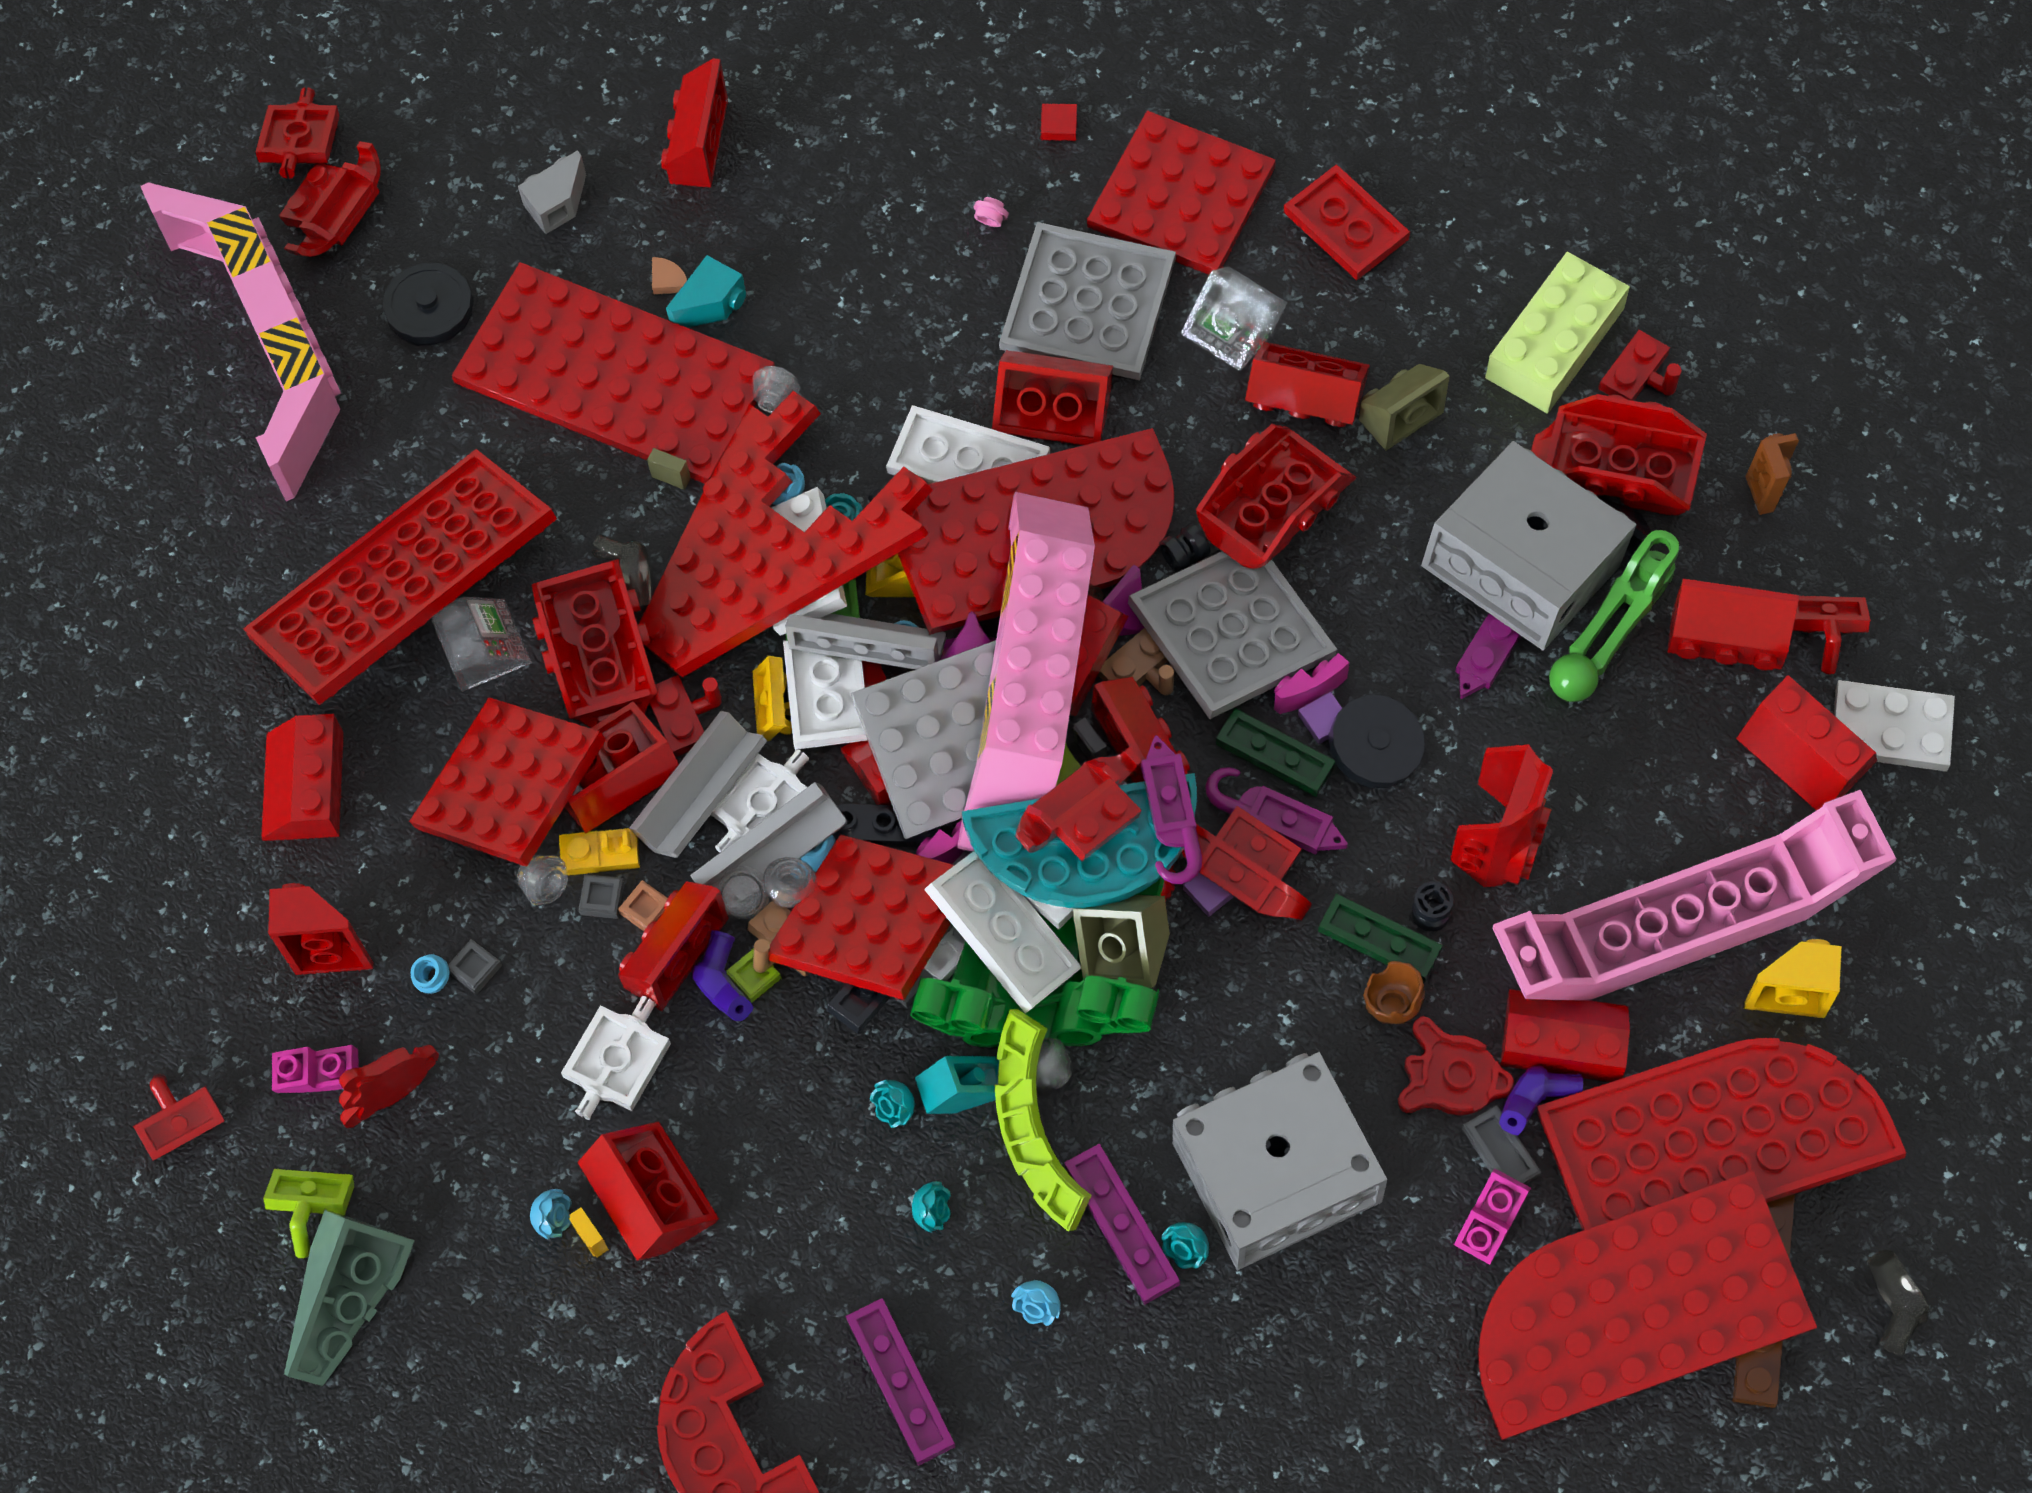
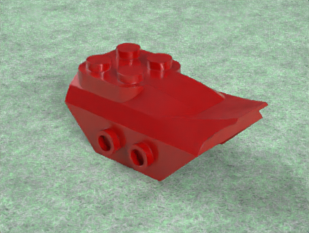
(1626, 451)
(1269, 495)
(594, 641)
(1507, 849)

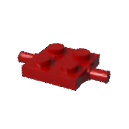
(297, 133)

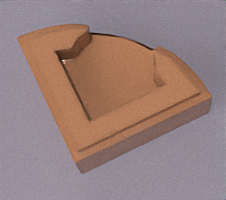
(666, 276)

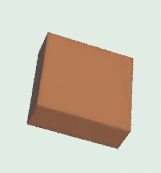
(643, 905)

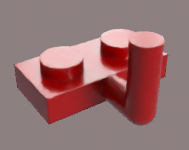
(1638, 367)
(1832, 617)
(678, 715)
(177, 1120)

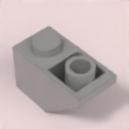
(555, 192)

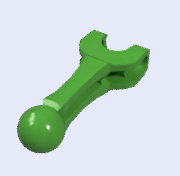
(1640, 586)

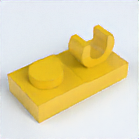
(770, 709)
(599, 851)

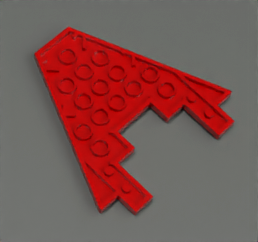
(750, 566)

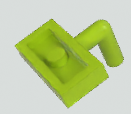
(306, 1194)

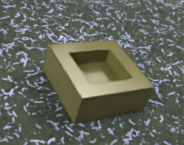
(669, 468)

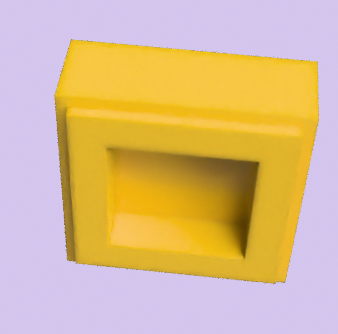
(588, 1232)

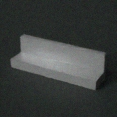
(865, 640)
(697, 786)
(785, 833)

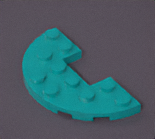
(1055, 873)

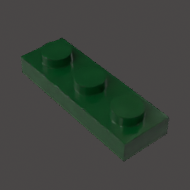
(1275, 752)
(1378, 936)

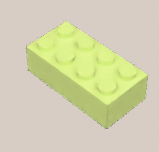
(1557, 332)

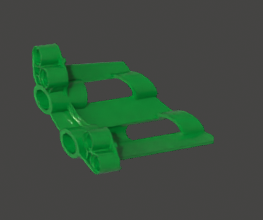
(1075, 1012)

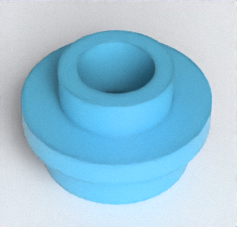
(421, 970)

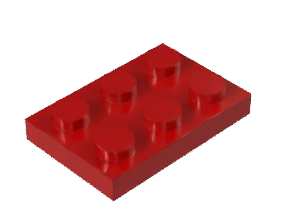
(1346, 222)

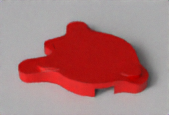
(1452, 1073)
(383, 1082)

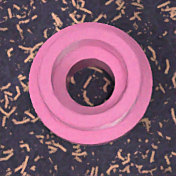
(990, 212)

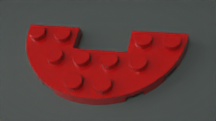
(697, 1430)

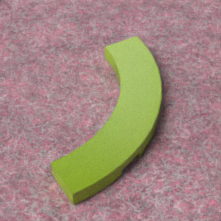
(1022, 1127)

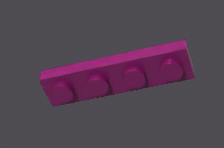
(1123, 1224)
(900, 1381)

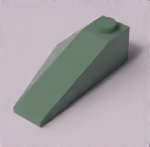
(342, 1284)

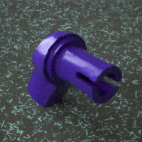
(715, 982)
(1531, 1090)

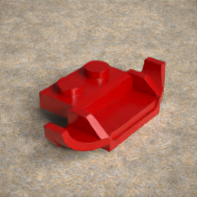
(332, 202)
(1084, 807)
(1250, 865)

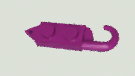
(1485, 655)
(1171, 809)
(1290, 818)

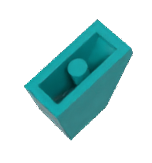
(707, 295)
(958, 1083)

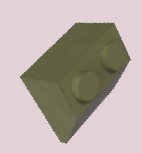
(1404, 404)
(1123, 939)

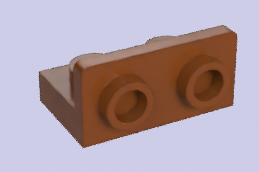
(1771, 470)

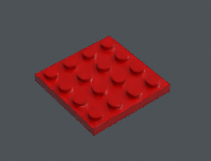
(1181, 192)
(508, 781)
(866, 919)

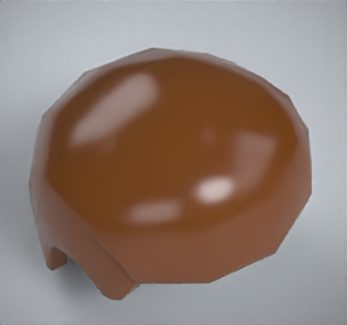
(1395, 993)

